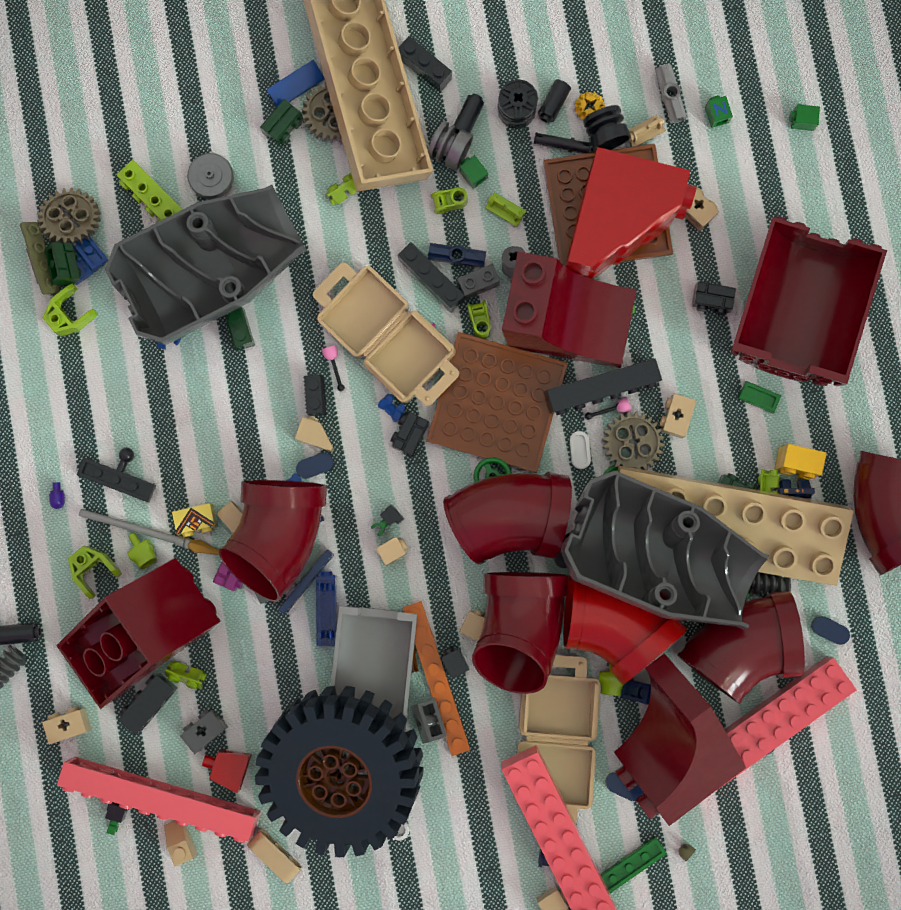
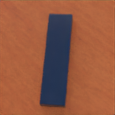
(305, 583)

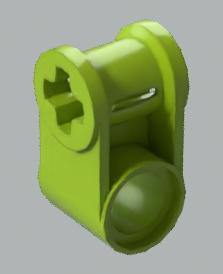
(448, 202)
(479, 316)

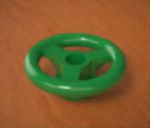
(485, 462)

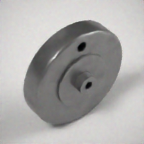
(210, 176)

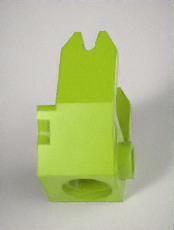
(65, 325)
(91, 558)

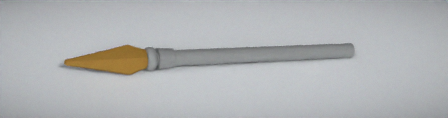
(196, 546)

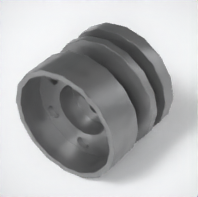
(447, 144)

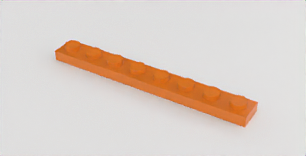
(438, 681)

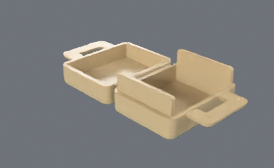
(374, 323)
(561, 724)

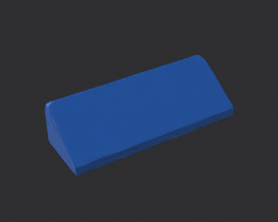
(296, 83)

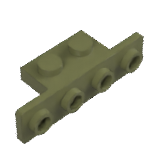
(37, 257)

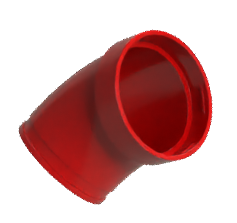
(615, 630)

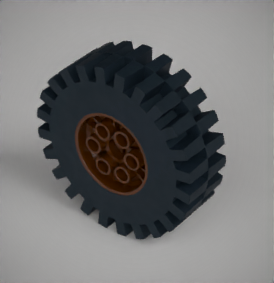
(331, 809)

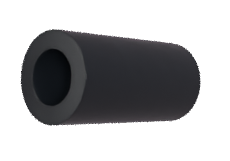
(554, 101)
(469, 113)
(19, 633)

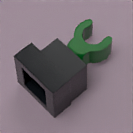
(389, 516)
(115, 815)

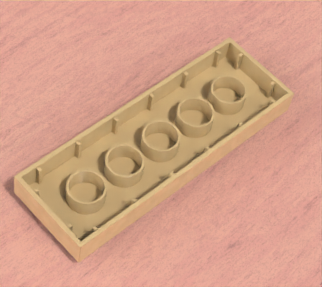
(369, 92)
(798, 534)

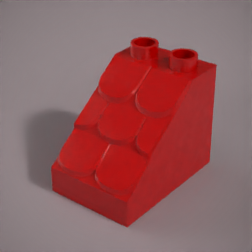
(625, 207)

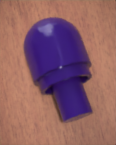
(57, 496)

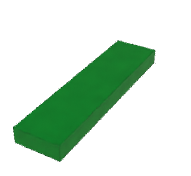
(633, 864)

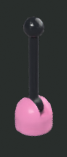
(331, 353)
(622, 406)

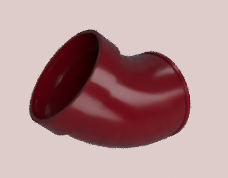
(879, 508)
(511, 515)
(274, 534)
(520, 629)
(741, 658)

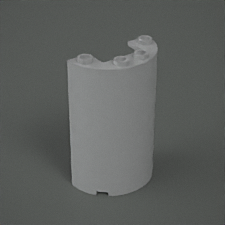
(375, 654)

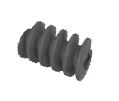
(509, 259)
(770, 583)
(10, 664)

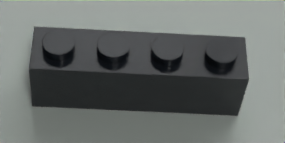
(431, 277)

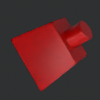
(228, 768)

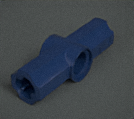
(444, 253)

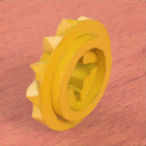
(581, 104)

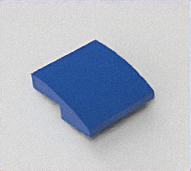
(89, 258)

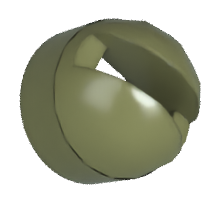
(686, 851)

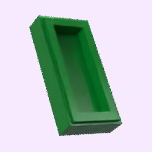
(759, 397)

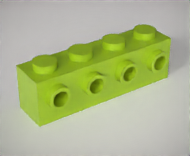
(147, 191)

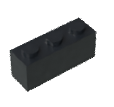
(425, 64)
(147, 703)

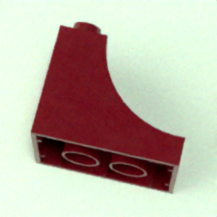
(566, 313)
(137, 631)
(677, 748)

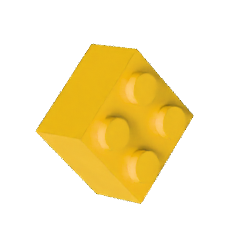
(800, 461)

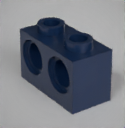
(636, 691)

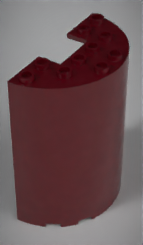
(808, 304)

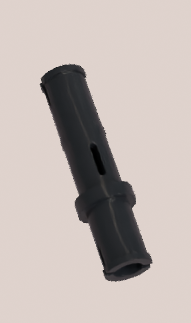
(562, 143)

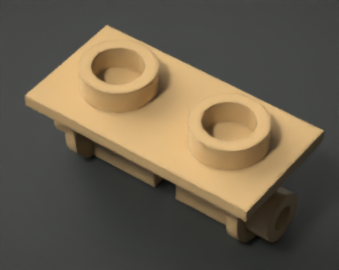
(646, 130)

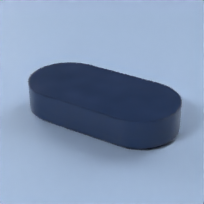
(314, 465)
(830, 630)
(616, 786)

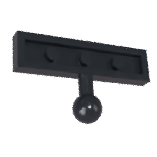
(116, 478)

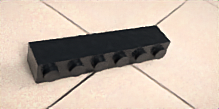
(603, 386)

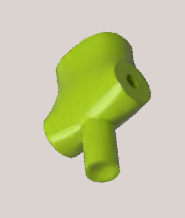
(142, 552)
(609, 683)

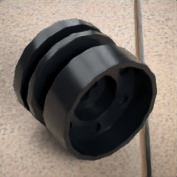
(517, 113)
(606, 128)

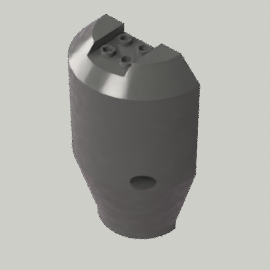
(202, 262)
(659, 552)

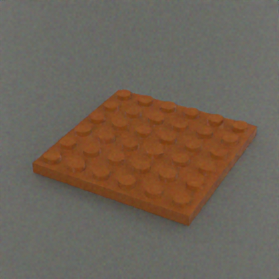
(565, 186)
(497, 402)

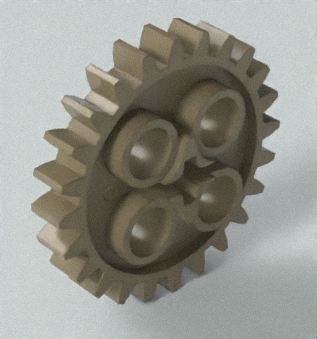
(317, 104)
(82, 206)
(650, 440)

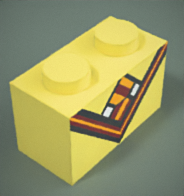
(195, 519)

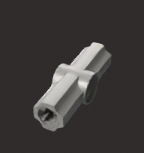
(668, 83)

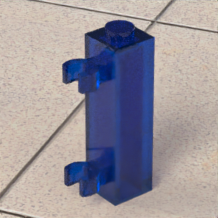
(326, 609)

